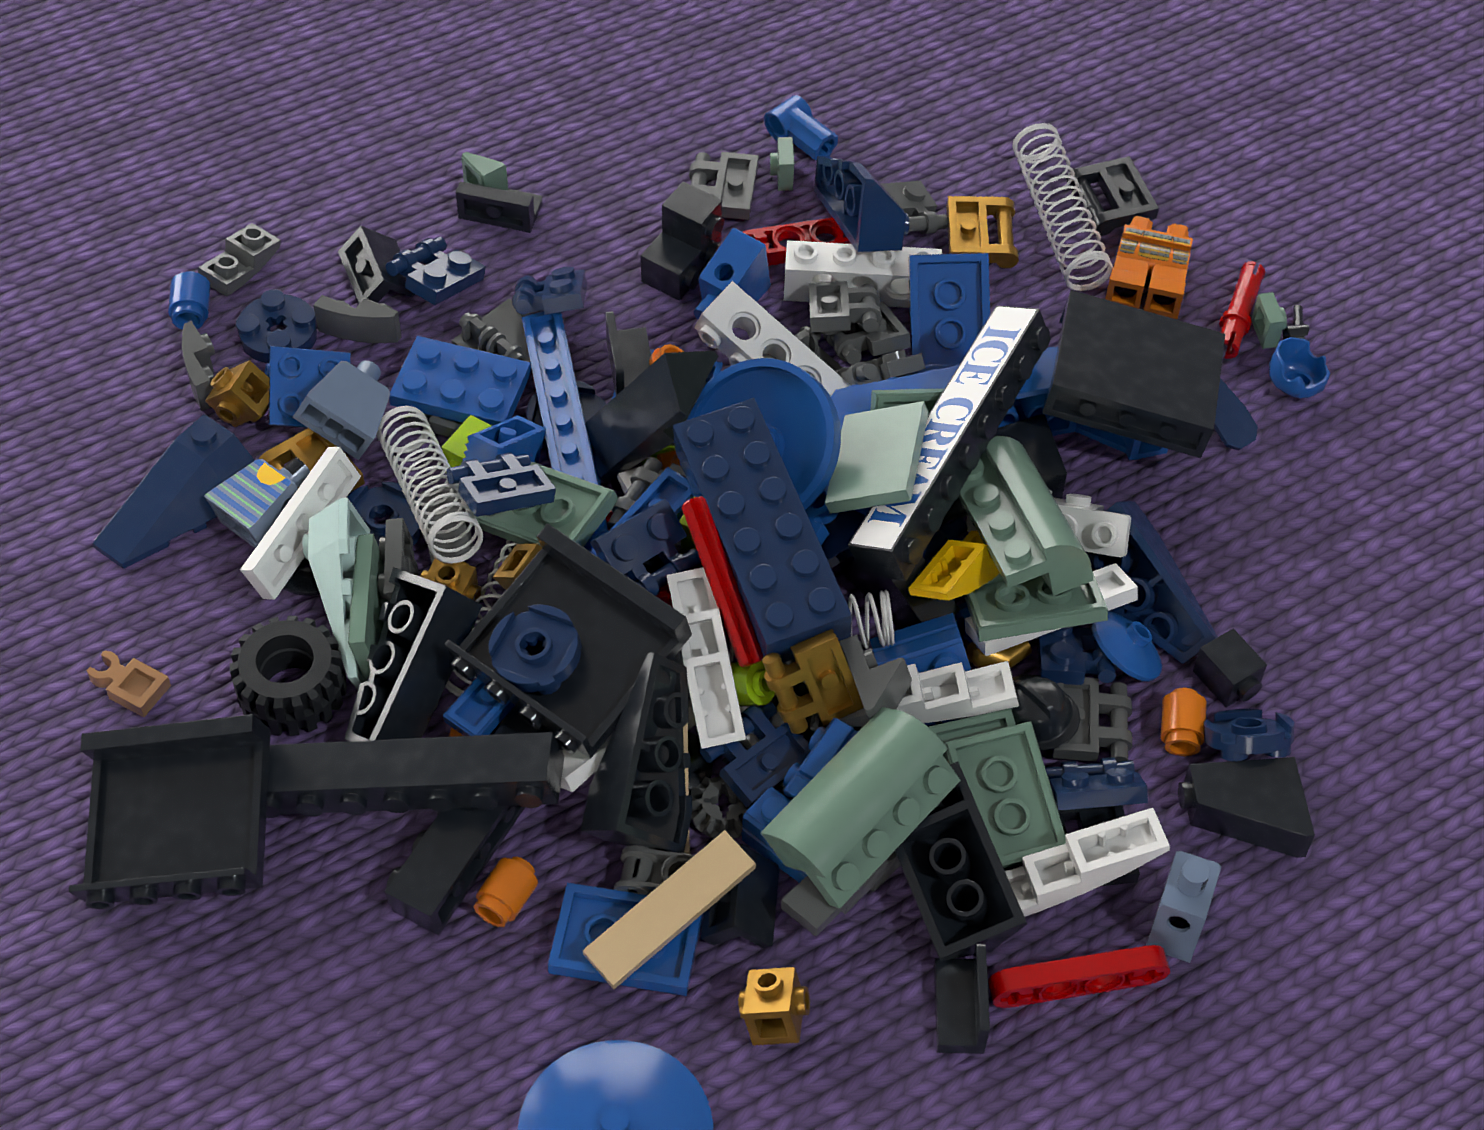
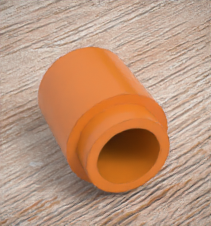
(1183, 721)
(505, 891)

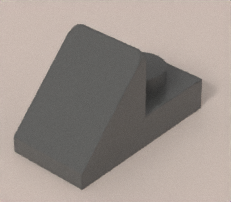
(876, 684)

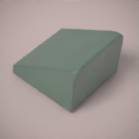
(484, 171)

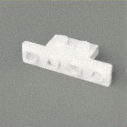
(1096, 529)

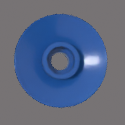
(1128, 646)

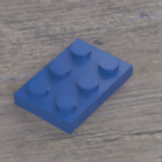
(947, 305)
(459, 382)
(589, 913)

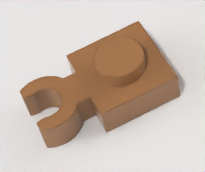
(133, 686)

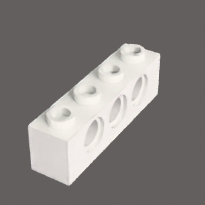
(838, 262)
(766, 336)

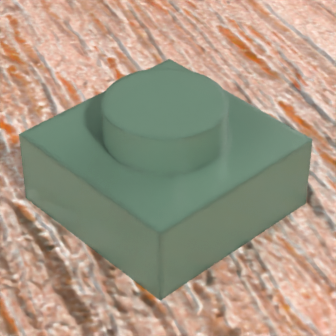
(783, 163)
(1268, 320)

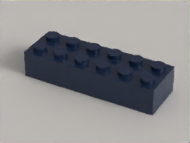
(762, 528)

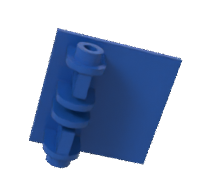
(292, 376)

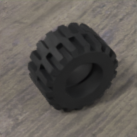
(284, 647)

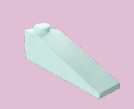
(332, 559)

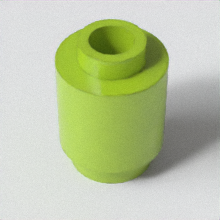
(751, 685)

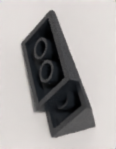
(644, 412)
(959, 877)

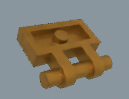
(827, 678)

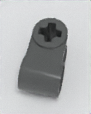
(650, 871)

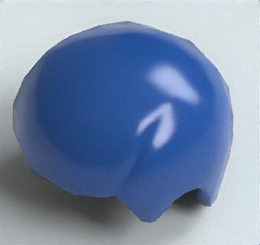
(1297, 370)

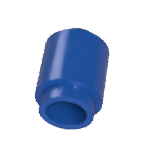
(189, 299)

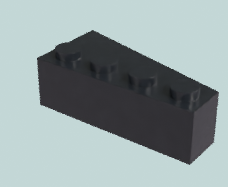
(410, 659)

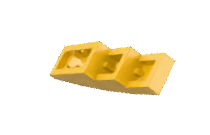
(956, 570)

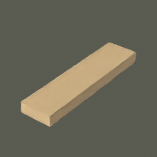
(669, 909)

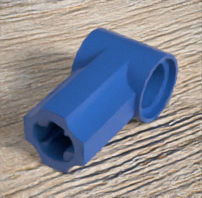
(795, 120)

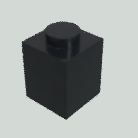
(1230, 668)

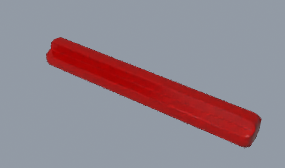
(722, 581)

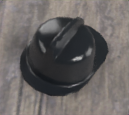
(1048, 708)

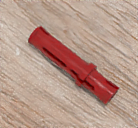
(1237, 320)

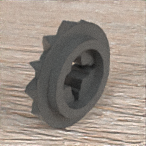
(707, 815)

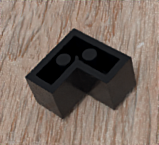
(687, 241)

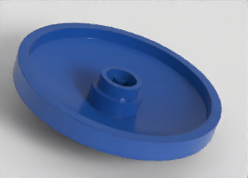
(795, 411)
(616, 1089)

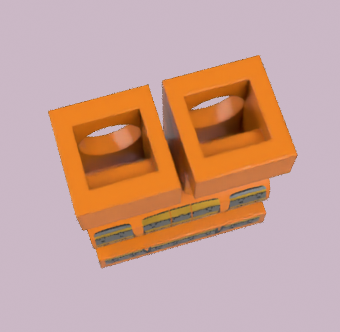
(1152, 255)

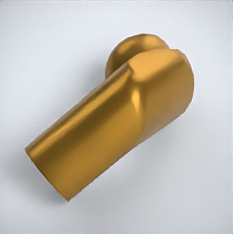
(1012, 655)

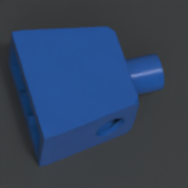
(736, 260)

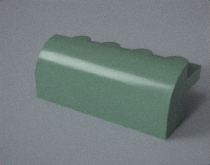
(1022, 520)
(863, 804)

